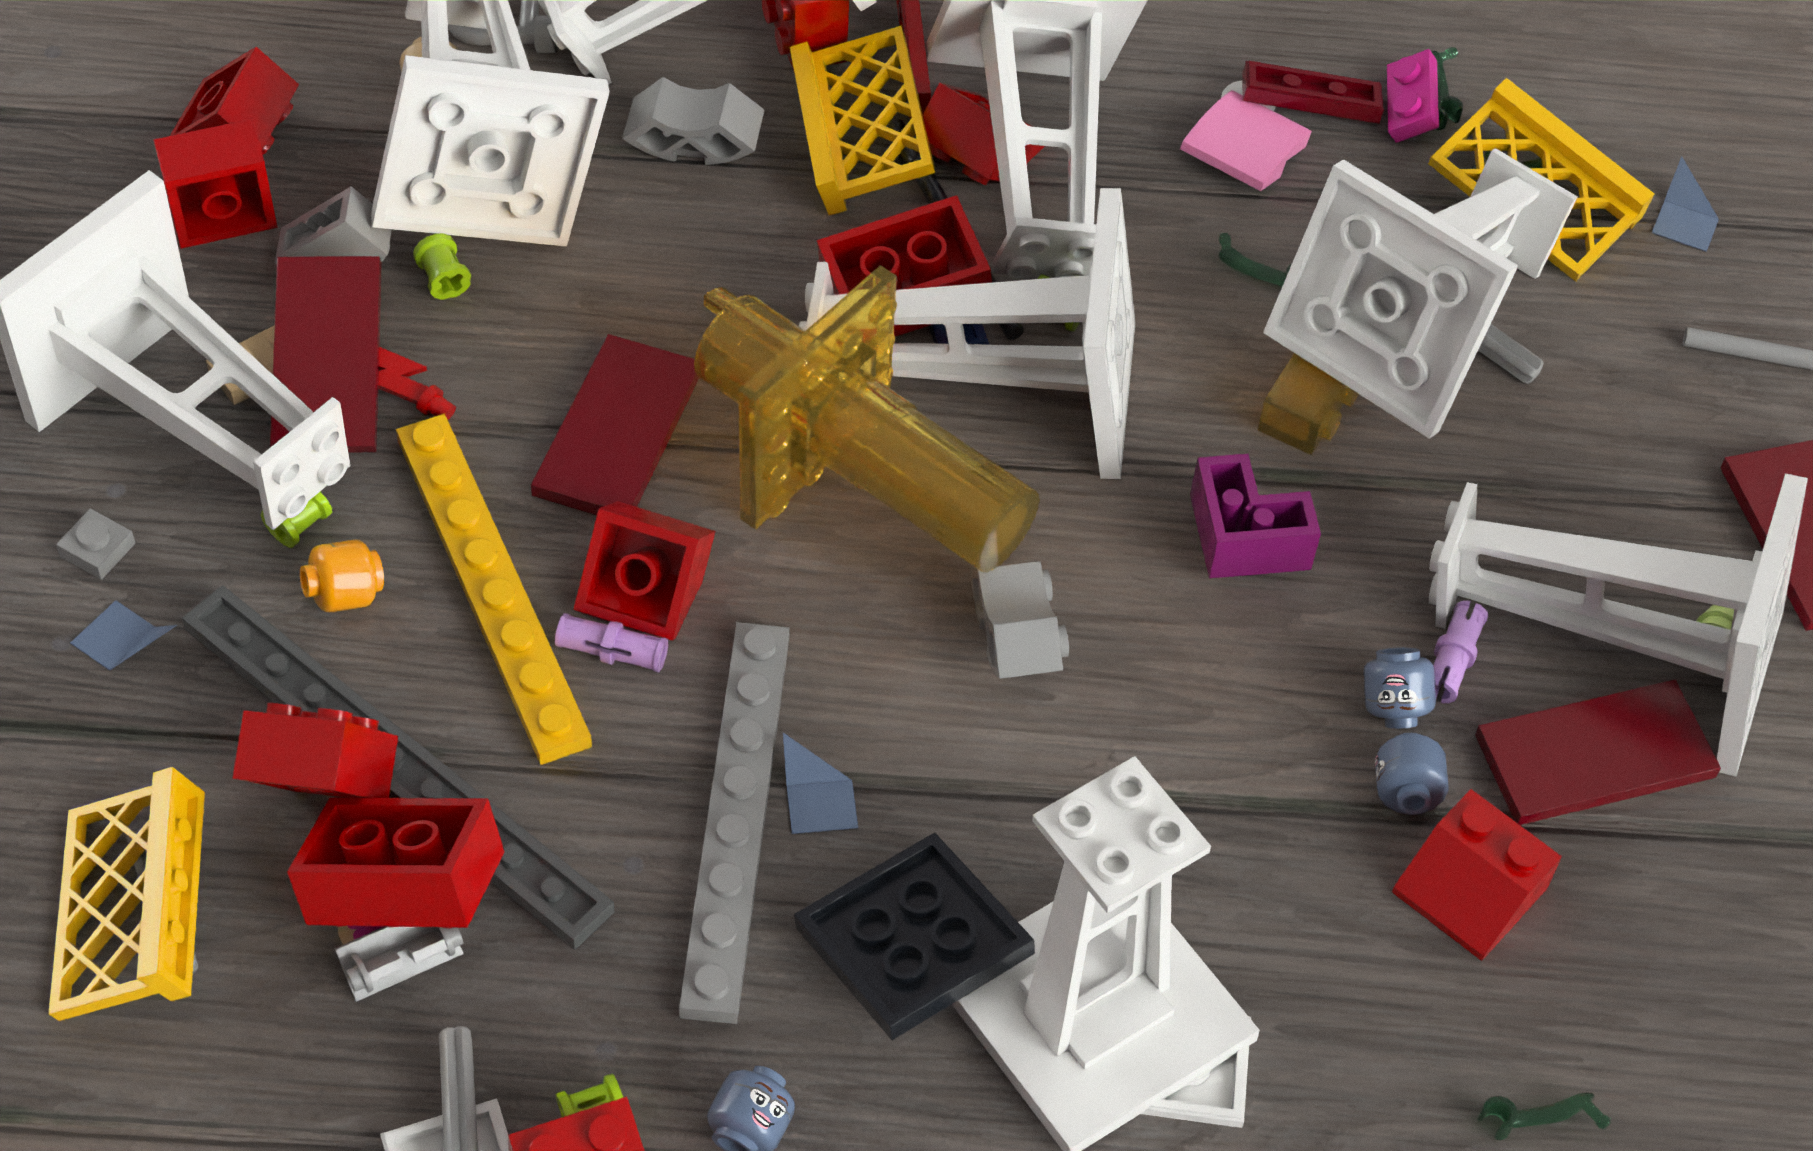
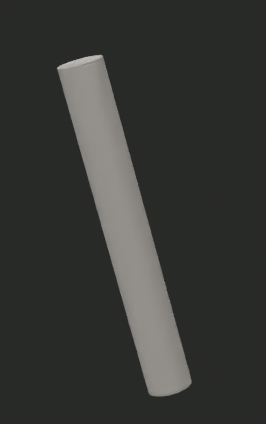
(1748, 348)

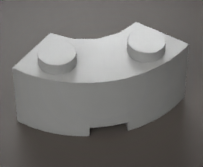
(693, 123)
(1019, 619)

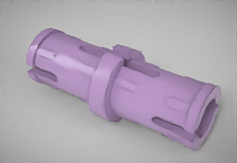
(611, 642)
(1457, 649)

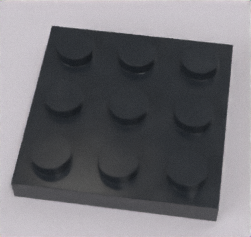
(914, 935)

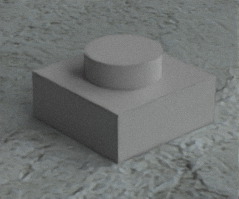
(95, 544)

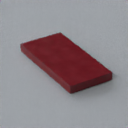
(330, 339)
(616, 427)
(1756, 485)
(1596, 752)

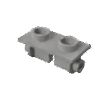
(395, 955)

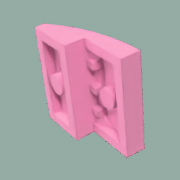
(1245, 140)

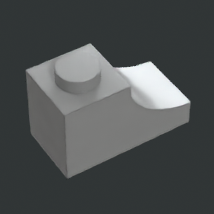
(335, 229)

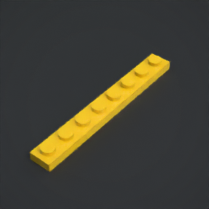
(494, 590)

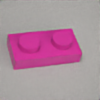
(1412, 96)

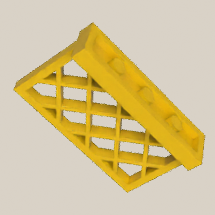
(821, 116)
(1563, 157)
(165, 887)

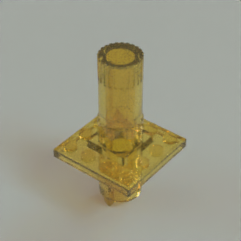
(831, 404)

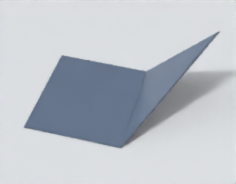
(1686, 212)
(117, 636)
(816, 792)

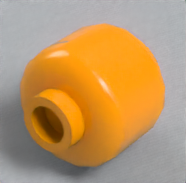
(342, 575)

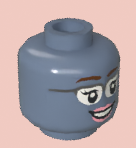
(1399, 686)
(1411, 770)
(751, 1111)

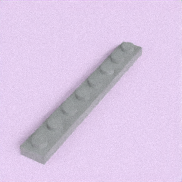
(735, 825)

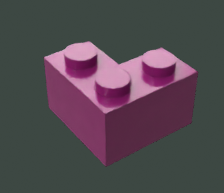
(1248, 530)

